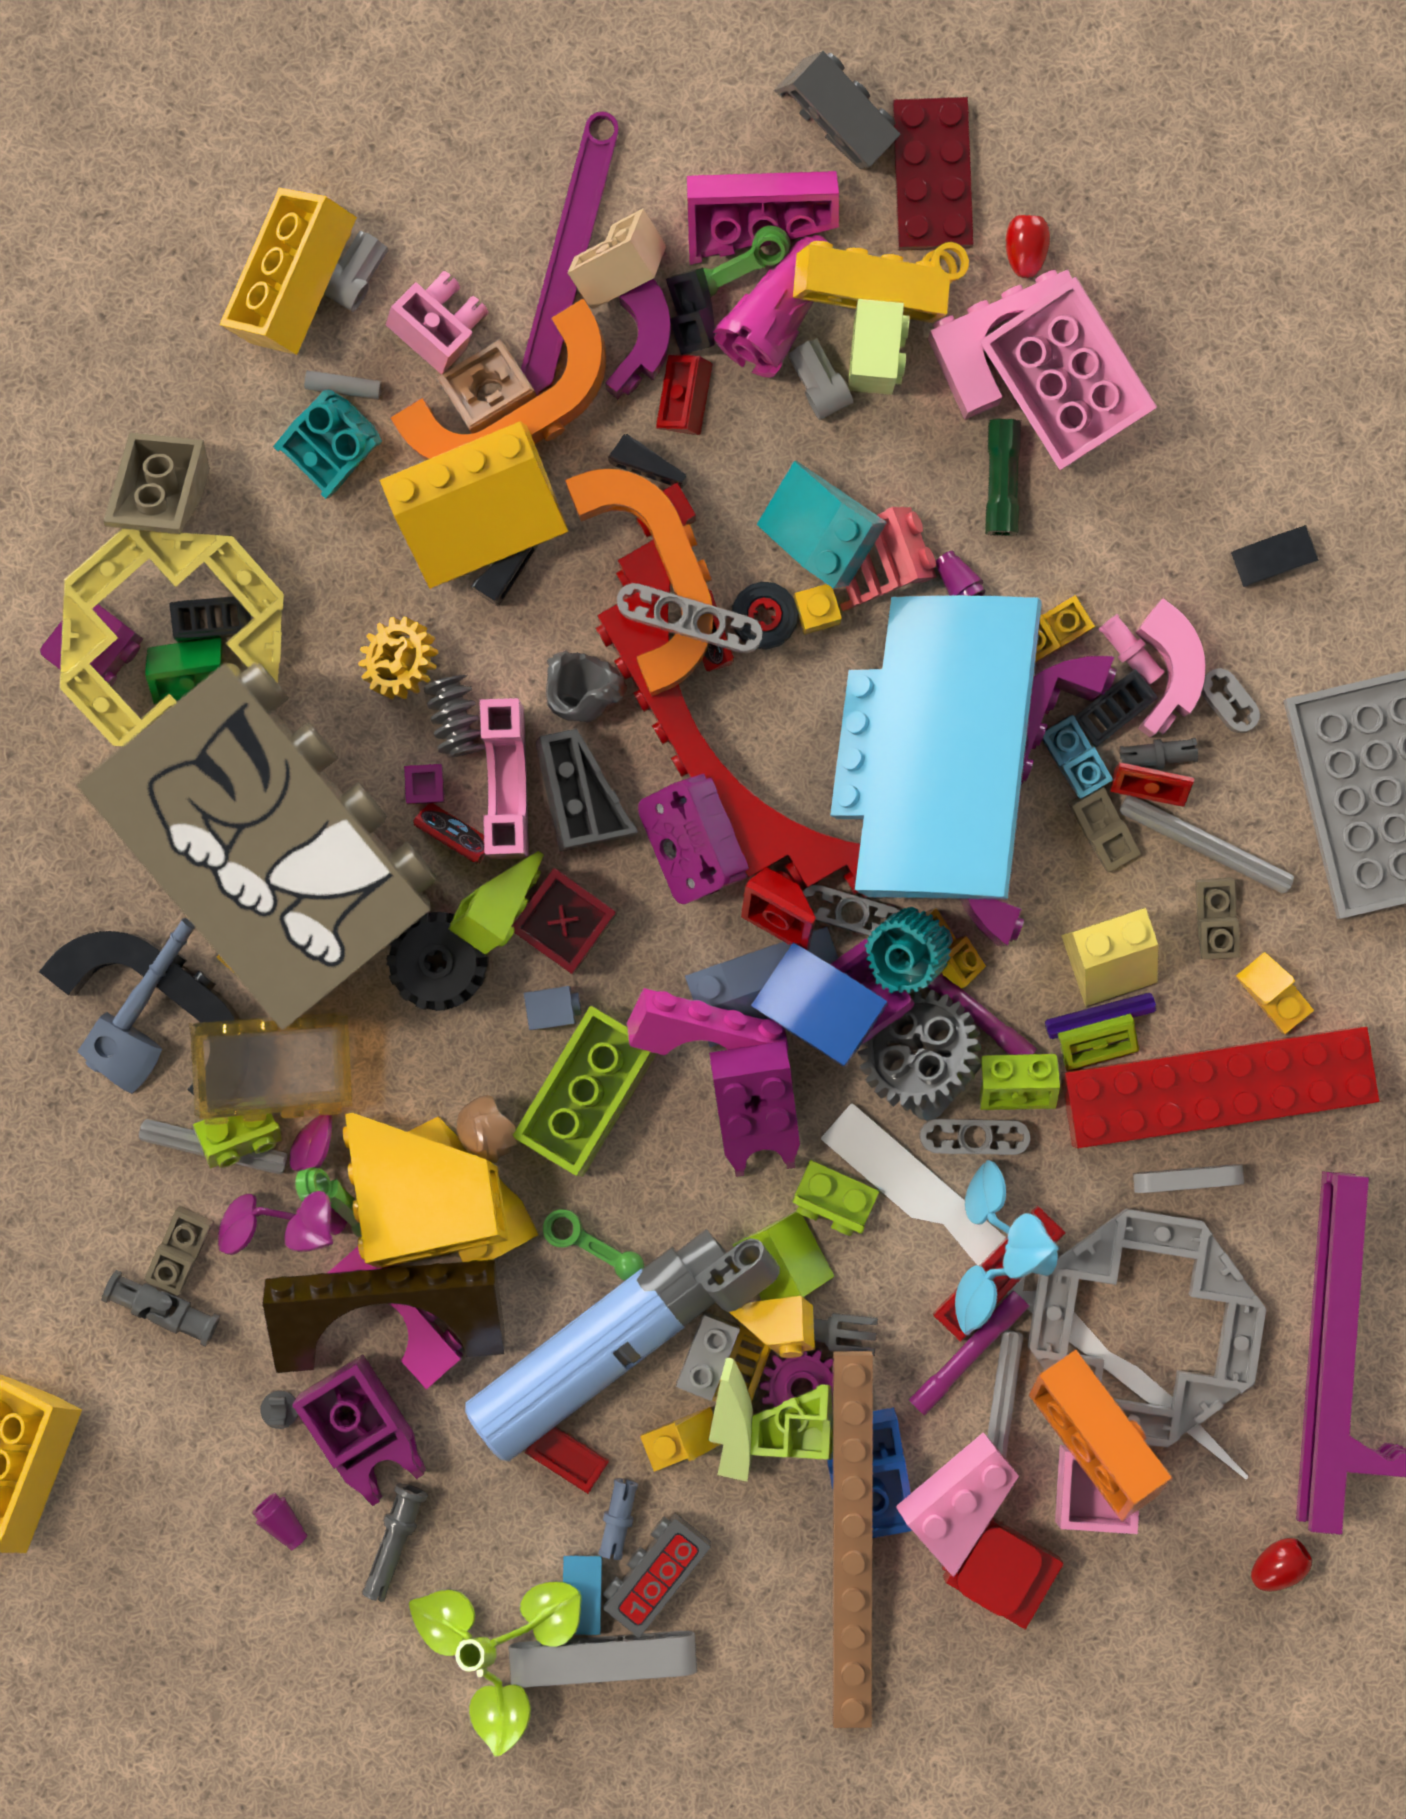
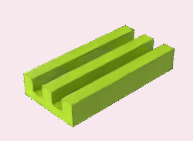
(1097, 1037)

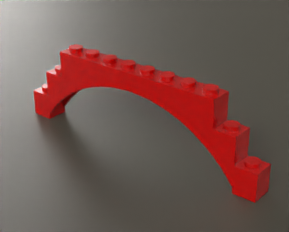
(760, 830)

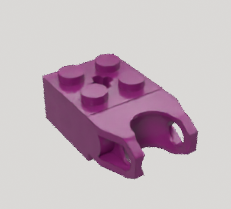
(755, 1103)
(361, 1440)

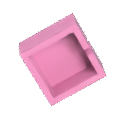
(1081, 1503)

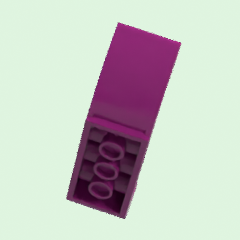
(1080, 677)

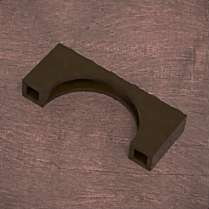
(457, 1293)

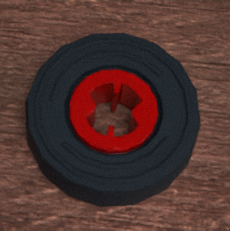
(770, 597)

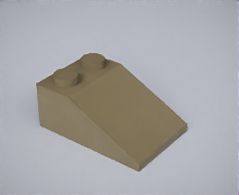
(158, 483)

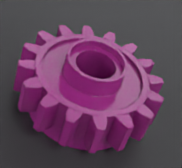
(790, 1369)

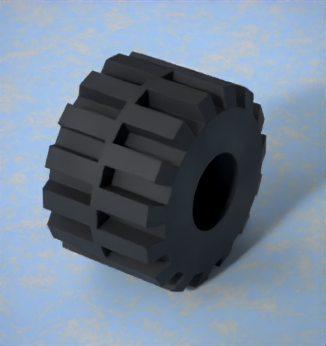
(413, 972)

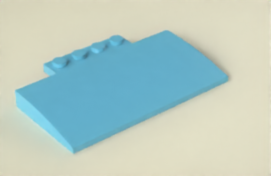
(939, 747)

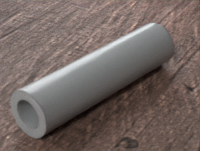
(343, 384)

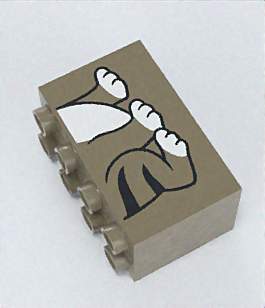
(260, 840)

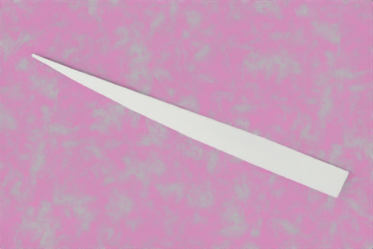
(930, 1199)

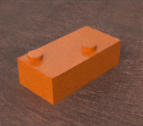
(1099, 1435)

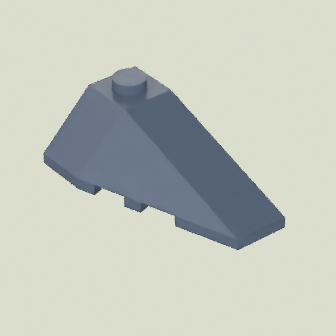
(740, 980)

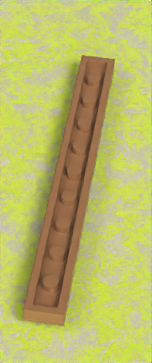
(852, 1538)

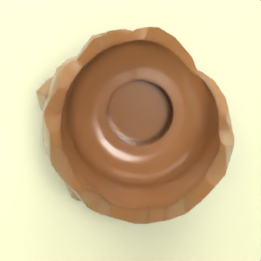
(485, 1130)

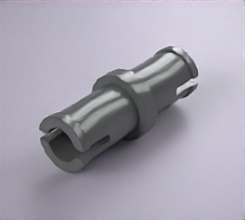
(1160, 753)

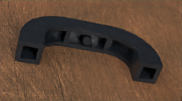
(85, 955)

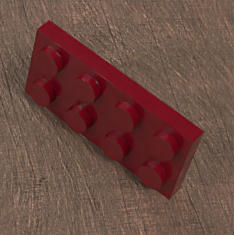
(933, 173)

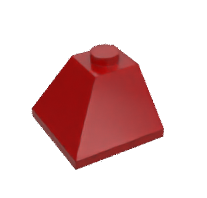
(779, 907)

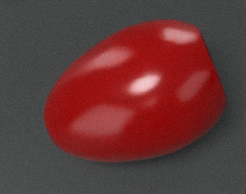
(1027, 244)
(1281, 1565)

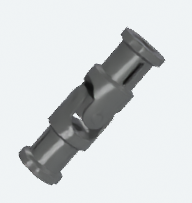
(155, 1306)

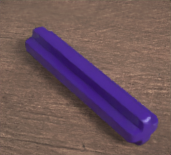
(1135, 1005)

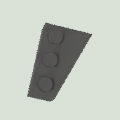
(840, 108)
(578, 795)

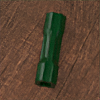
(1002, 503)

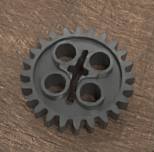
(910, 1081)

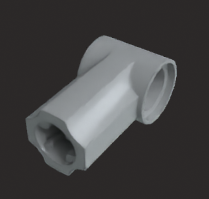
(355, 270)
(824, 387)

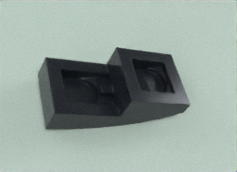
(694, 318)
(1275, 556)

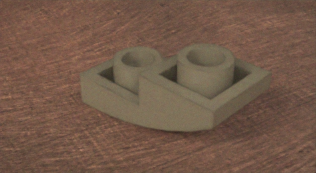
(1217, 918)
(178, 1250)

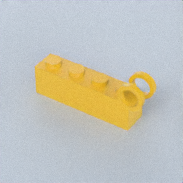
(849, 275)

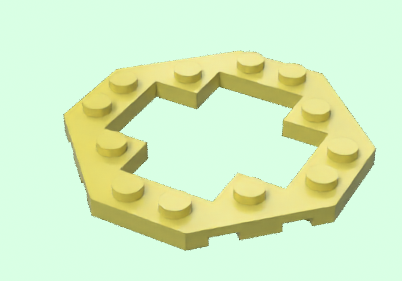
(176, 557)

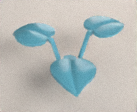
(1027, 1248)

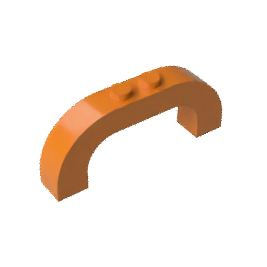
(545, 413)
(627, 492)

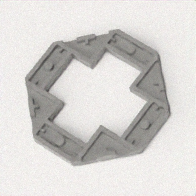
(1212, 1278)

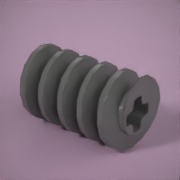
(453, 716)

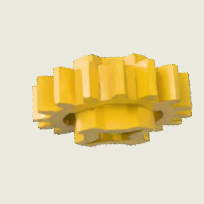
(398, 658)

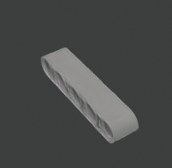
(603, 1659)

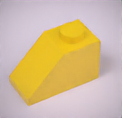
(781, 1324)

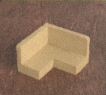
(620, 262)

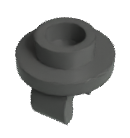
(278, 1409)

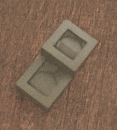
(1104, 829)

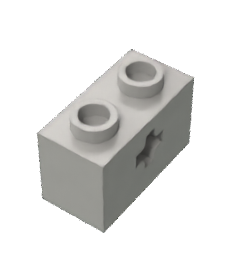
(707, 1356)

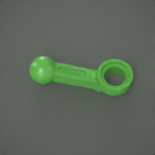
(750, 260)
(341, 1201)
(624, 1263)

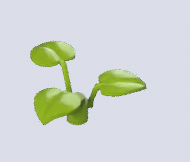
(443, 1622)

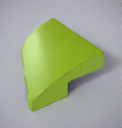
(796, 1427)

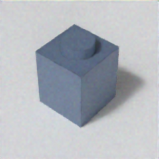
(552, 1007)

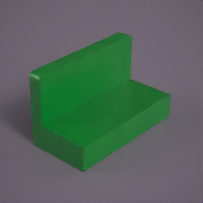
(181, 666)

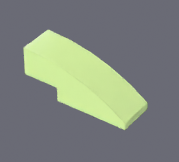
(733, 1423)

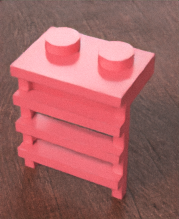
(902, 556)

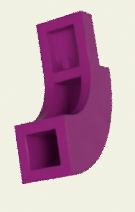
(652, 317)

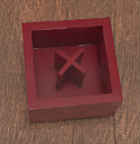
(563, 921)

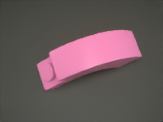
(1185, 662)

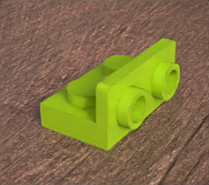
(1019, 1082)
(229, 1141)
(835, 1198)

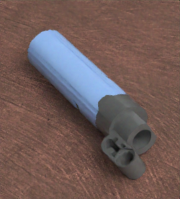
(615, 1338)

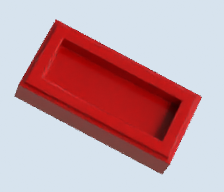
(568, 1458)

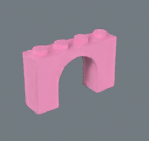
(961, 353)
(507, 778)

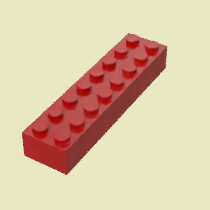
(1219, 1087)

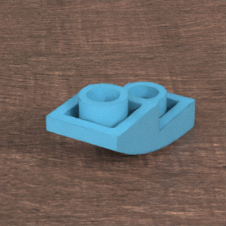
(1076, 757)

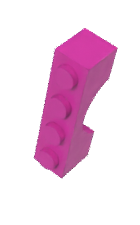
(667, 1021)
(428, 1349)

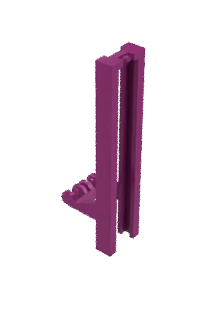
(1326, 1439)

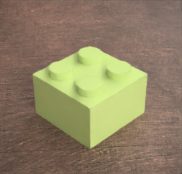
(875, 348)

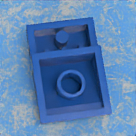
(820, 1004)
(889, 1475)

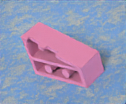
(959, 1501)

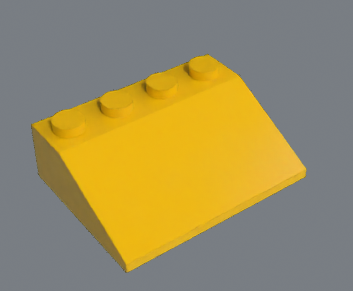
(475, 504)
(32, 1448)

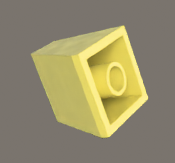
(1113, 956)

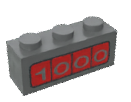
(655, 1573)

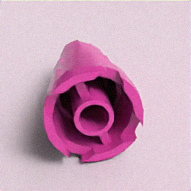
(767, 319)

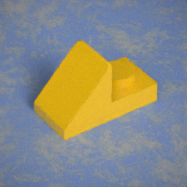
(1274, 992)
(679, 1439)

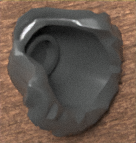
(582, 686)

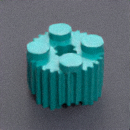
(908, 950)

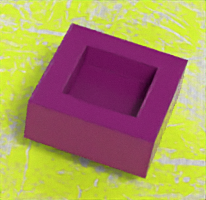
(424, 784)

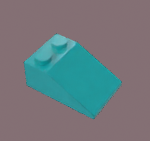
(820, 526)

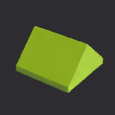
(797, 1254)

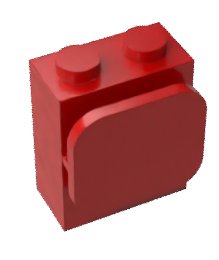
(1006, 1573)

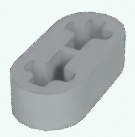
(1237, 695)

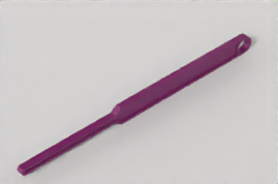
(571, 239)

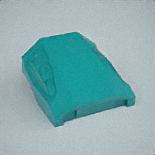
(320, 441)

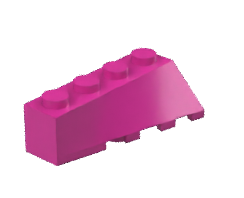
(733, 207)

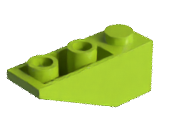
(489, 911)

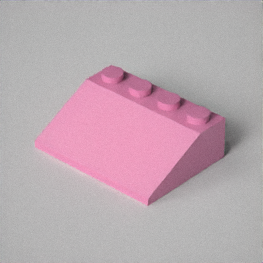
(1068, 373)

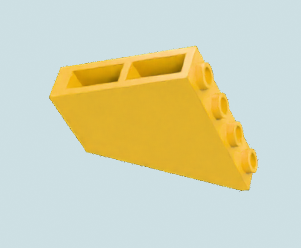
(419, 1195)

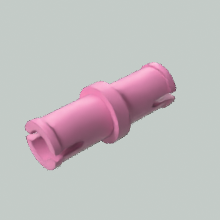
(1131, 649)

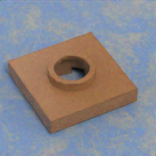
(487, 366)

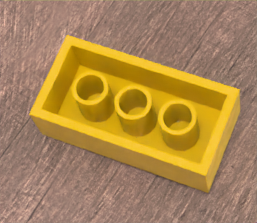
(288, 270)

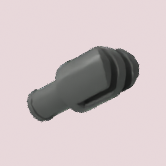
(831, 1332)

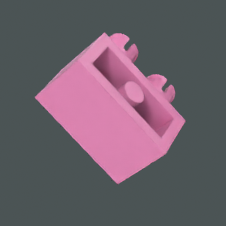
(430, 327)

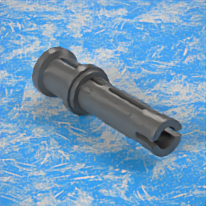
(398, 1525)

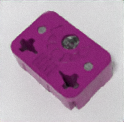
(692, 838)

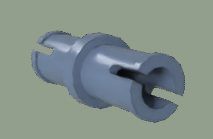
(618, 1519)

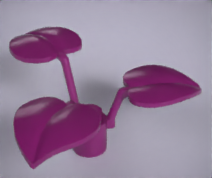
(314, 1219)

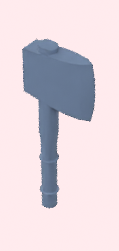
(116, 1046)

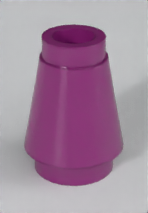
(958, 577)
(279, 1521)

